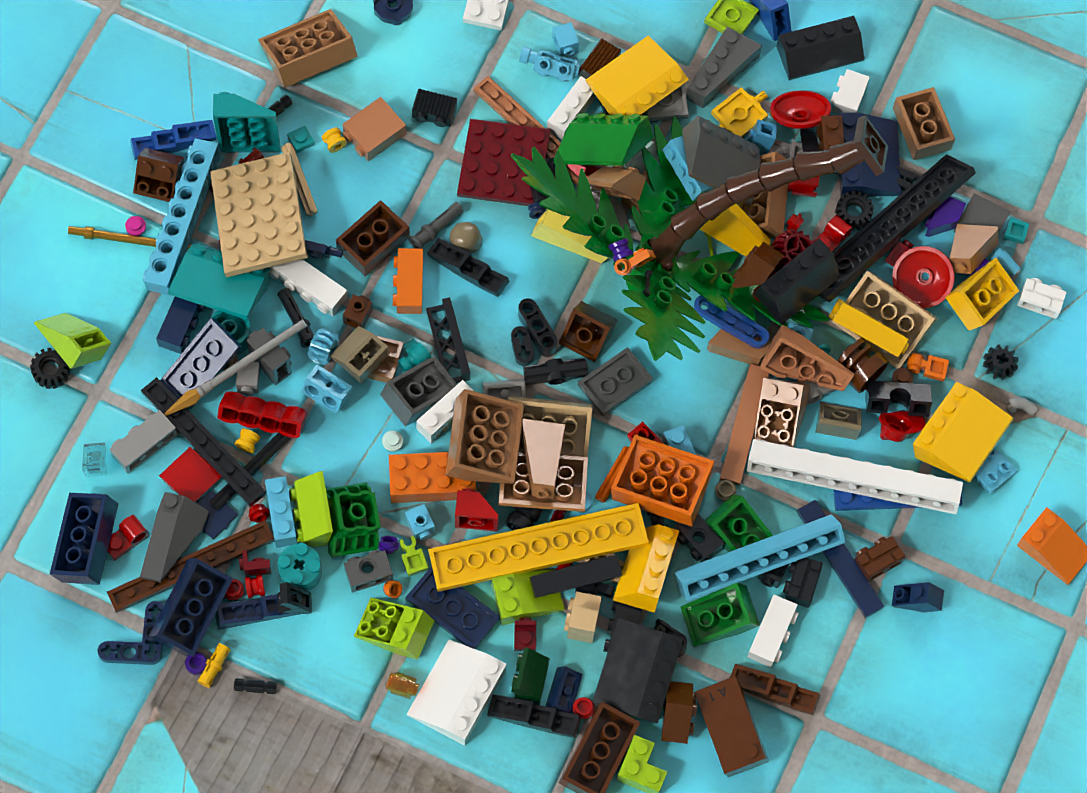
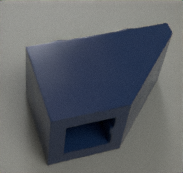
(918, 597)

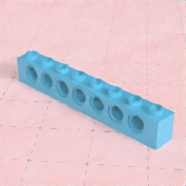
(200, 151)

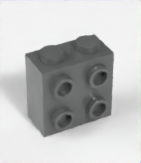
(276, 362)

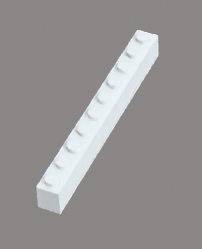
(855, 476)

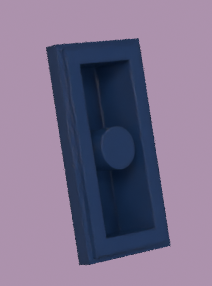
(564, 689)

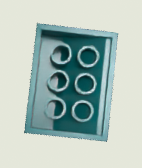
(244, 125)
(205, 283)

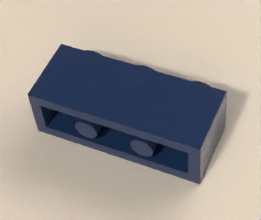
(178, 325)

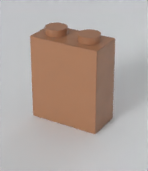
(373, 129)

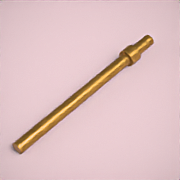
(90, 233)

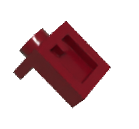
(899, 248)
(255, 567)
(524, 634)

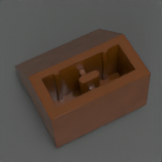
(157, 174)
(757, 266)

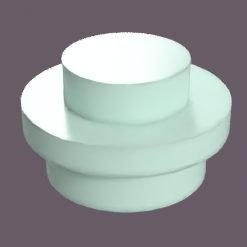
(392, 441)

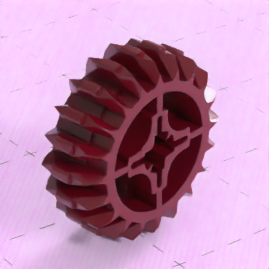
(790, 245)

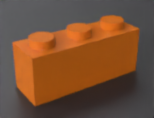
(408, 281)

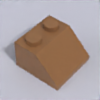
(618, 181)

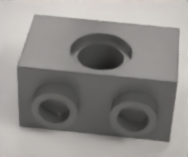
(359, 580)

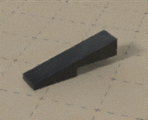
(576, 576)

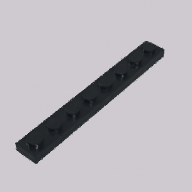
(205, 444)

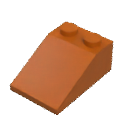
(1055, 546)

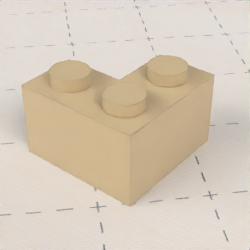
(583, 618)

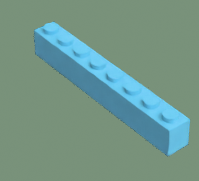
(759, 557)

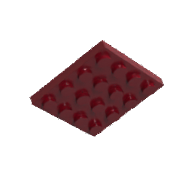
(487, 162)

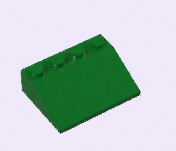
(604, 139)

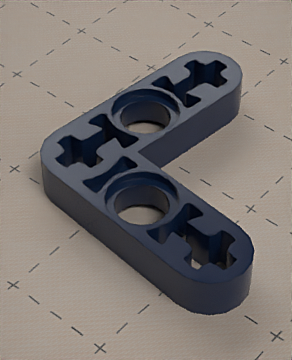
(141, 648)

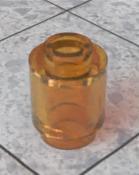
(402, 685)

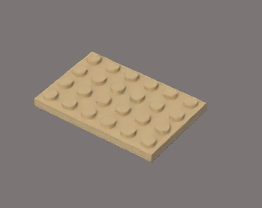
(258, 214)

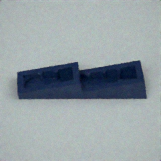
(248, 612)

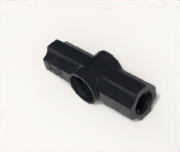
(555, 371)

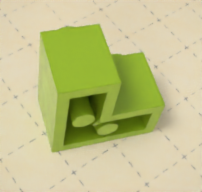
(636, 770)

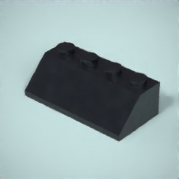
(820, 47)
(799, 282)

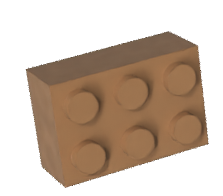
(923, 123)

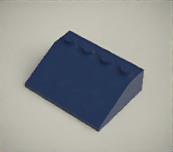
(861, 177)

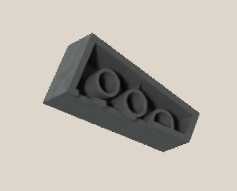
(723, 64)

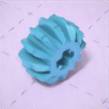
(322, 346)

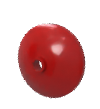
(800, 109)
(909, 271)

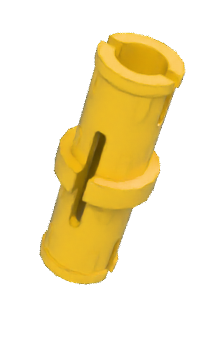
(213, 665)

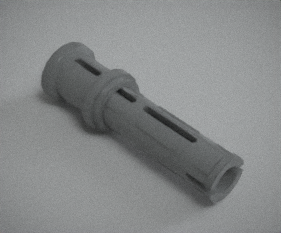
(429, 231)

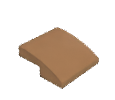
(388, 367)

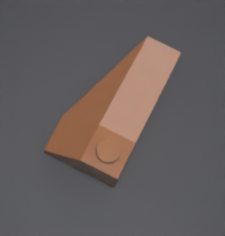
(800, 359)

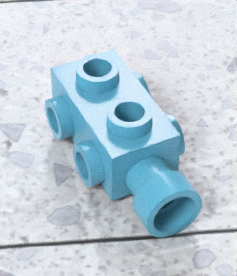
(551, 66)

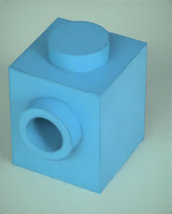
(420, 522)

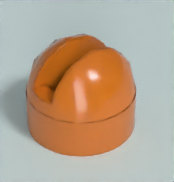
(392, 589)

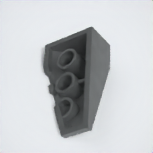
(174, 529)

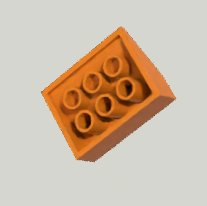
(662, 480)

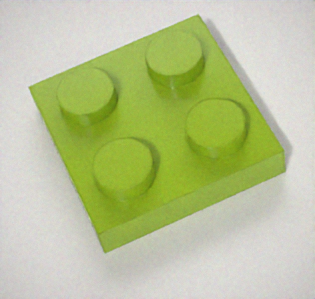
(731, 14)

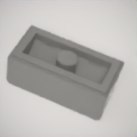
(505, 388)

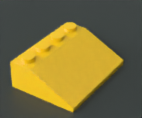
(637, 79)
(961, 433)

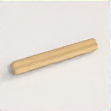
(301, 183)

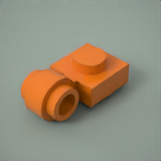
(640, 258)
(933, 368)

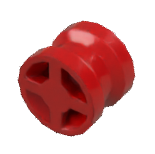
(255, 586)

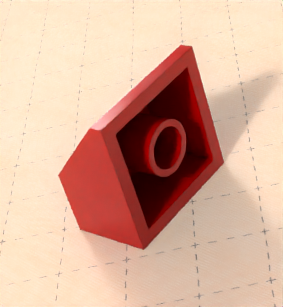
(474, 512)

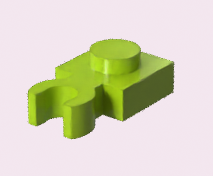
(413, 559)

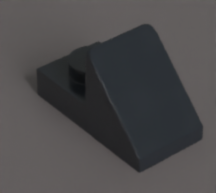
(294, 600)

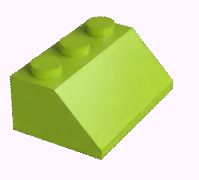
(311, 510)

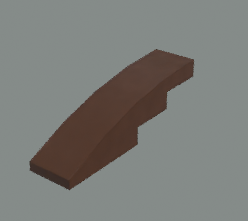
(776, 690)

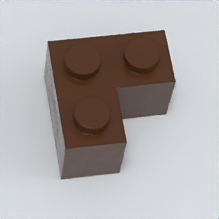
(678, 710)

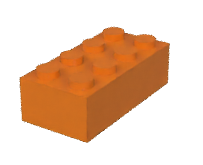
(423, 478)

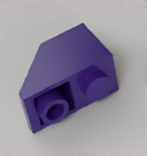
(945, 217)

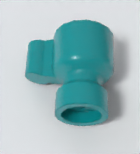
(416, 354)

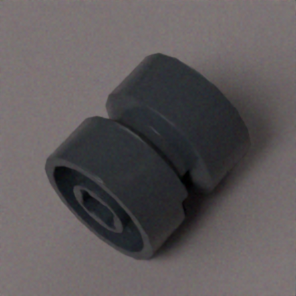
(523, 517)

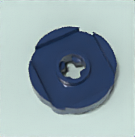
(393, 15)

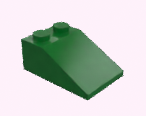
(737, 524)
(720, 615)

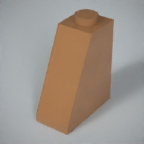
(972, 246)
(731, 347)

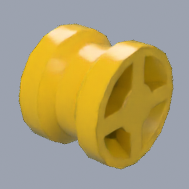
(334, 139)
(247, 440)

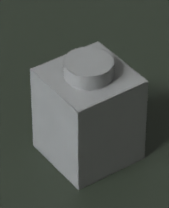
(248, 379)

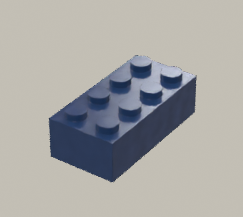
(84, 538)
(191, 607)

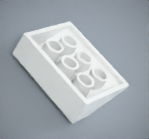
(457, 691)

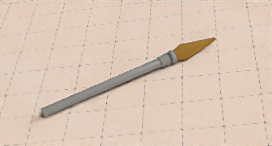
(192, 396)

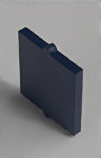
(217, 519)

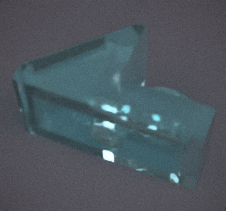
(94, 460)

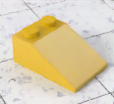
(982, 294)

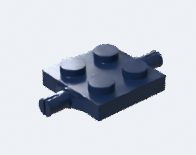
(320, 251)

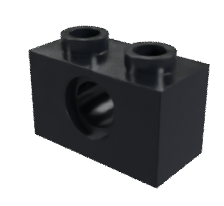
(700, 551)

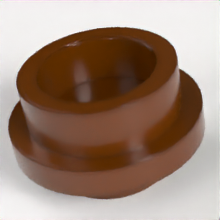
(902, 375)

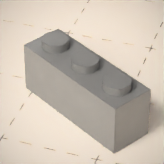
(143, 441)

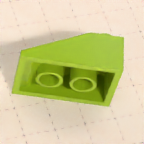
(516, 598)

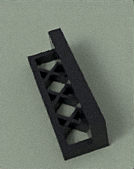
(455, 338)

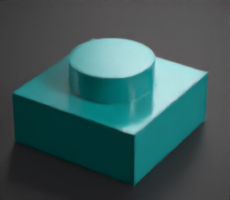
(301, 139)
(1016, 230)

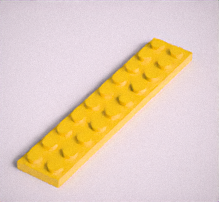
(538, 547)

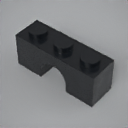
(913, 396)

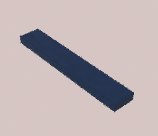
(845, 567)

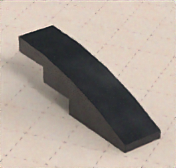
(467, 267)
(533, 716)

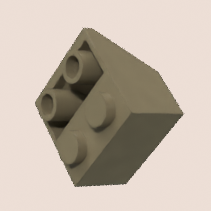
(360, 353)

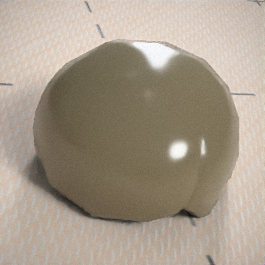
(466, 236)

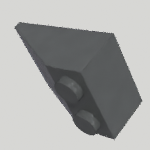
(417, 390)

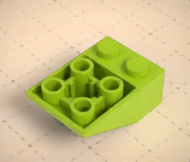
(74, 339)
(395, 627)

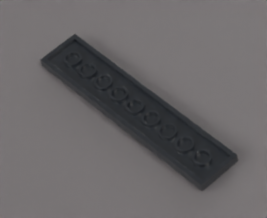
(897, 221)

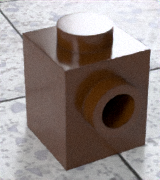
(357, 311)

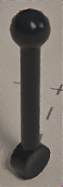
(648, 274)

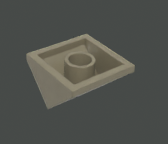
(839, 420)

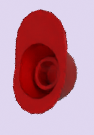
(898, 425)

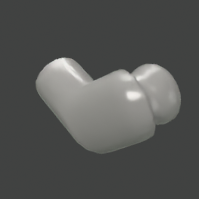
(1021, 403)

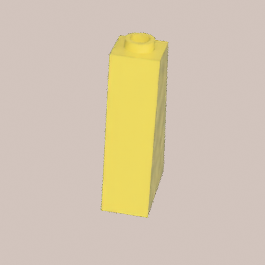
(551, 230)

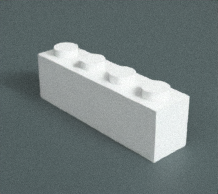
(311, 285)

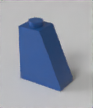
(774, 16)

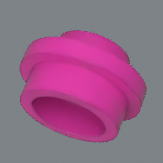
(135, 225)

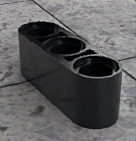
(541, 336)

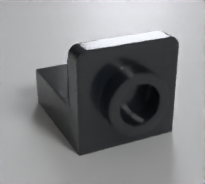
(773, 577)

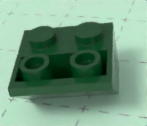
(532, 674)

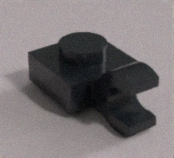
(598, 588)

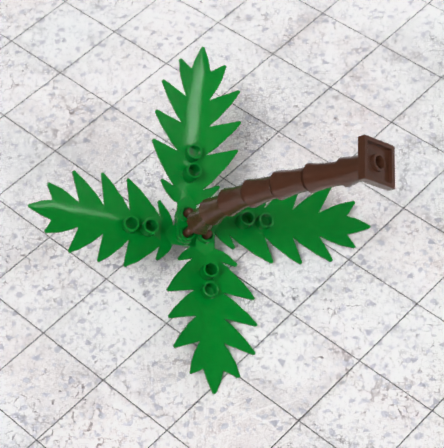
(668, 224)

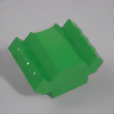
(353, 519)

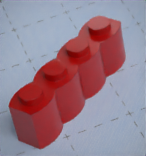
(257, 413)

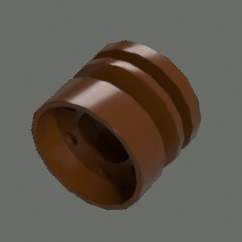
(864, 367)

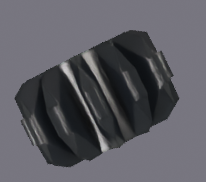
(999, 354)

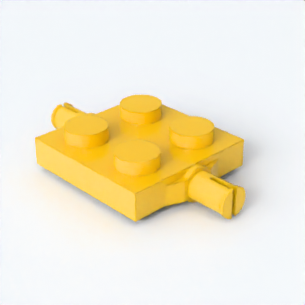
(740, 112)

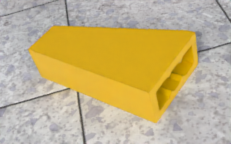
(736, 230)
(869, 328)

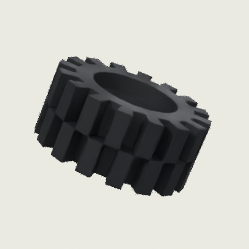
(858, 200)
(49, 380)

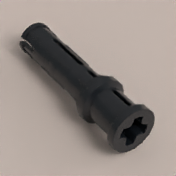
(293, 311)

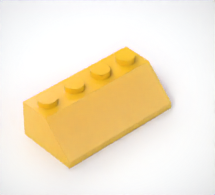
(646, 569)

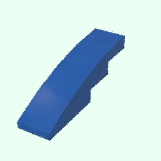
(174, 139)

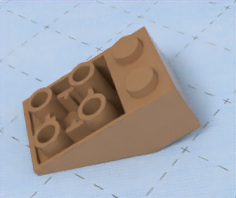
(781, 410)

